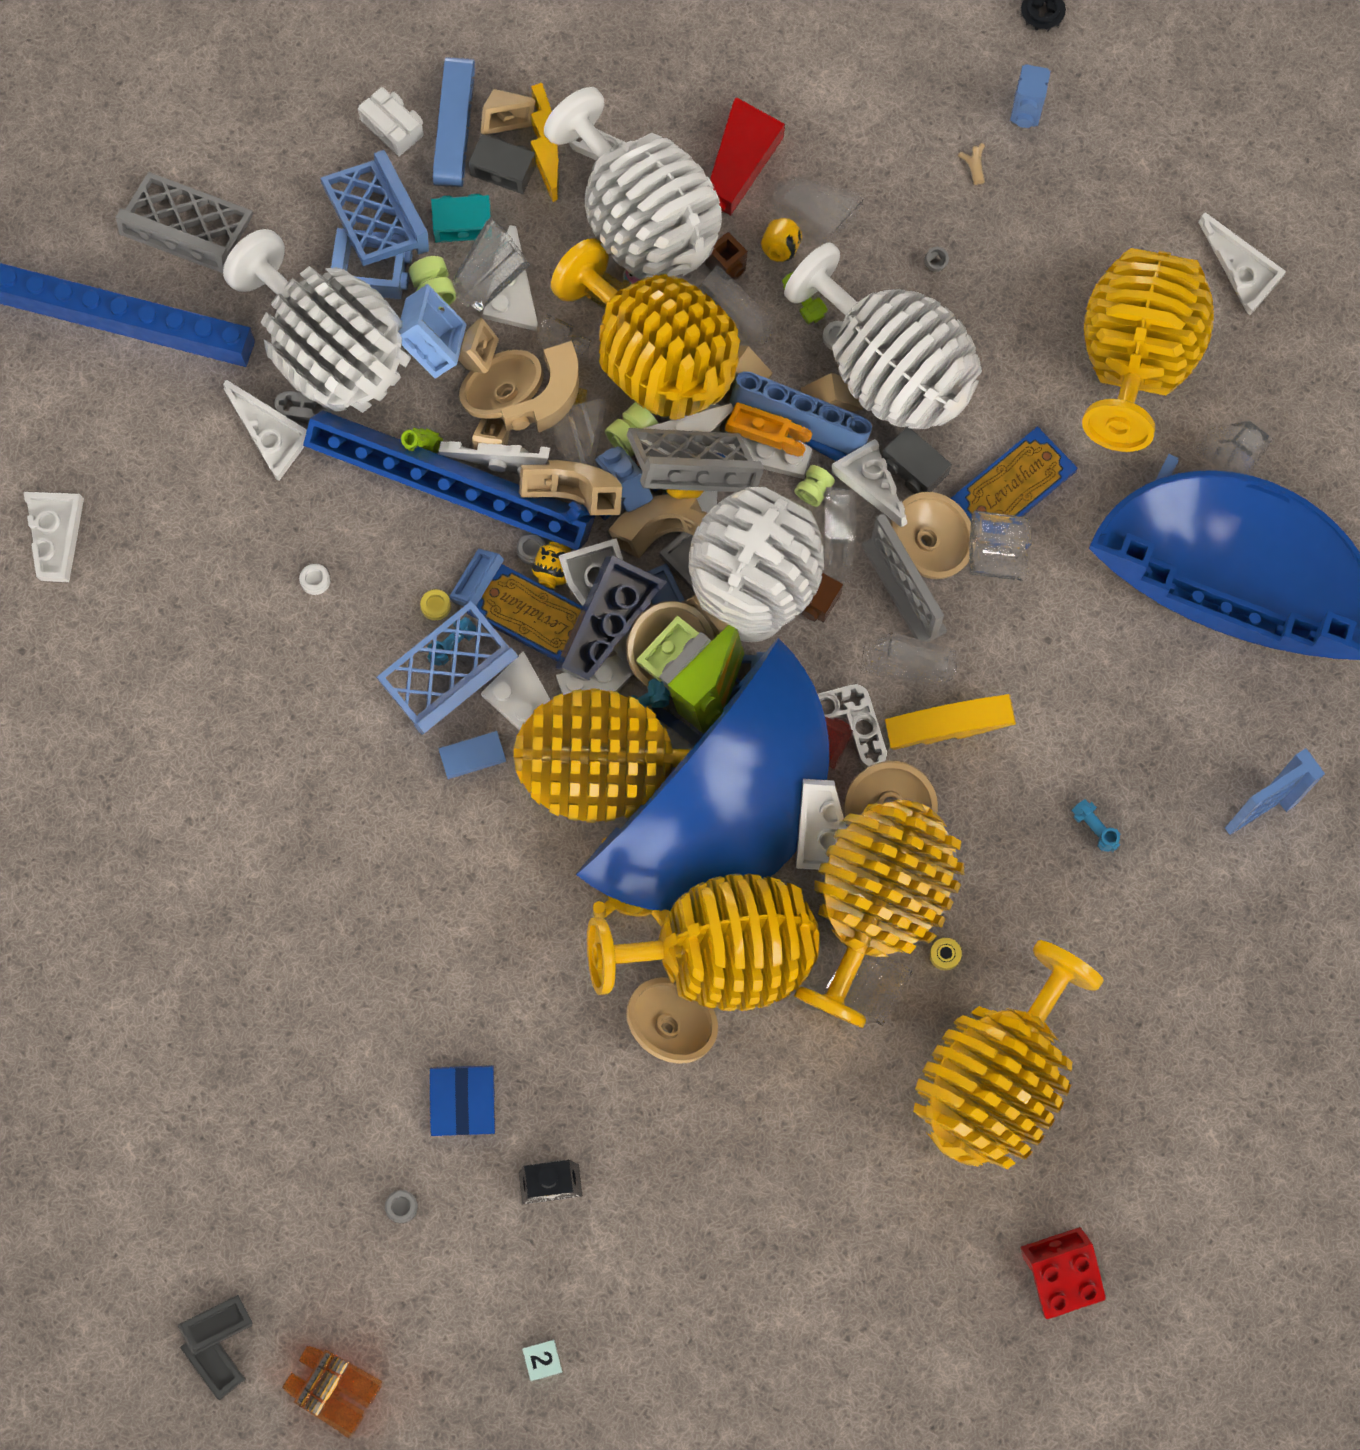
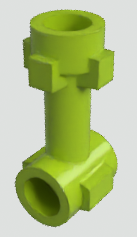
(812, 309)
(423, 438)

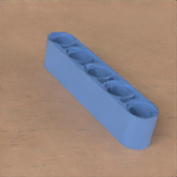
(453, 122)
(827, 422)

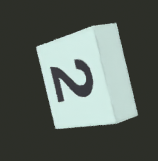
(542, 1360)

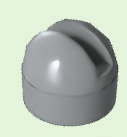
(933, 253)

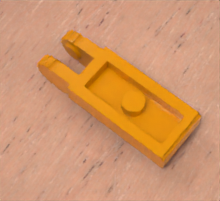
(768, 429)

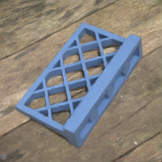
(399, 206)
(462, 689)
(1287, 789)

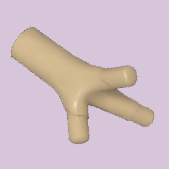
(975, 163)

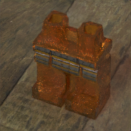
(323, 1387)

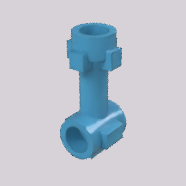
(447, 644)
(657, 695)
(1108, 837)

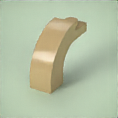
(555, 400)
(575, 481)
(661, 516)

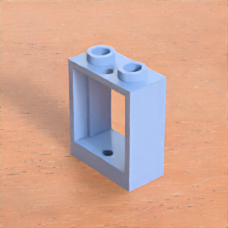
(387, 288)
(436, 350)

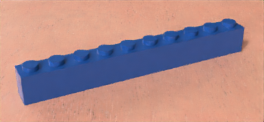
(125, 315)
(445, 479)

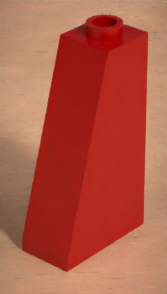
(743, 152)

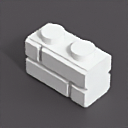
(391, 121)

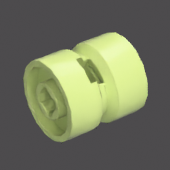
(434, 272)
(633, 417)

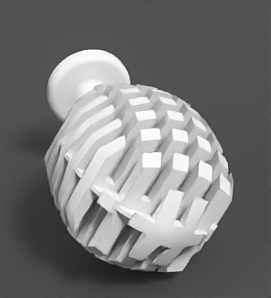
(643, 196)
(329, 331)
(894, 347)
(756, 561)

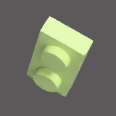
(666, 647)

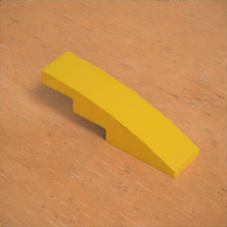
(545, 151)
(950, 721)

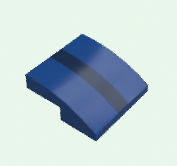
(462, 1100)

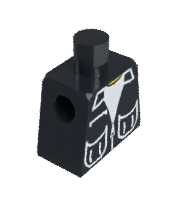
(550, 1181)

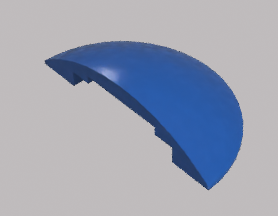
(1239, 560)
(729, 799)

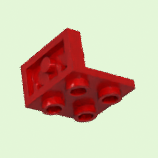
(1064, 1272)

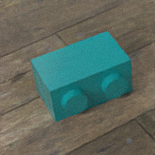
(459, 217)

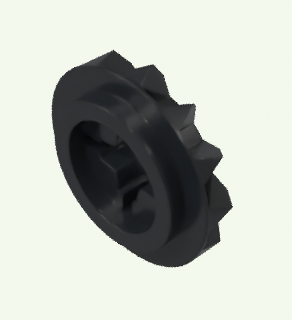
(1055, 8)

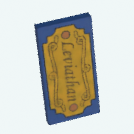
(1017, 478)
(528, 612)

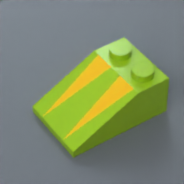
(708, 680)

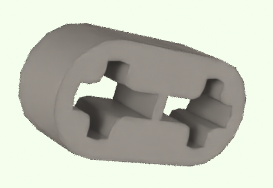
(298, 413)

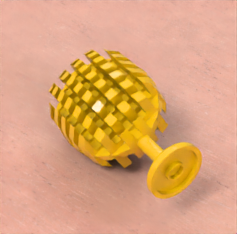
(1143, 334)
(656, 336)
(593, 755)
(883, 890)
(726, 943)
(1001, 1073)

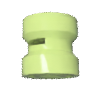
(814, 485)

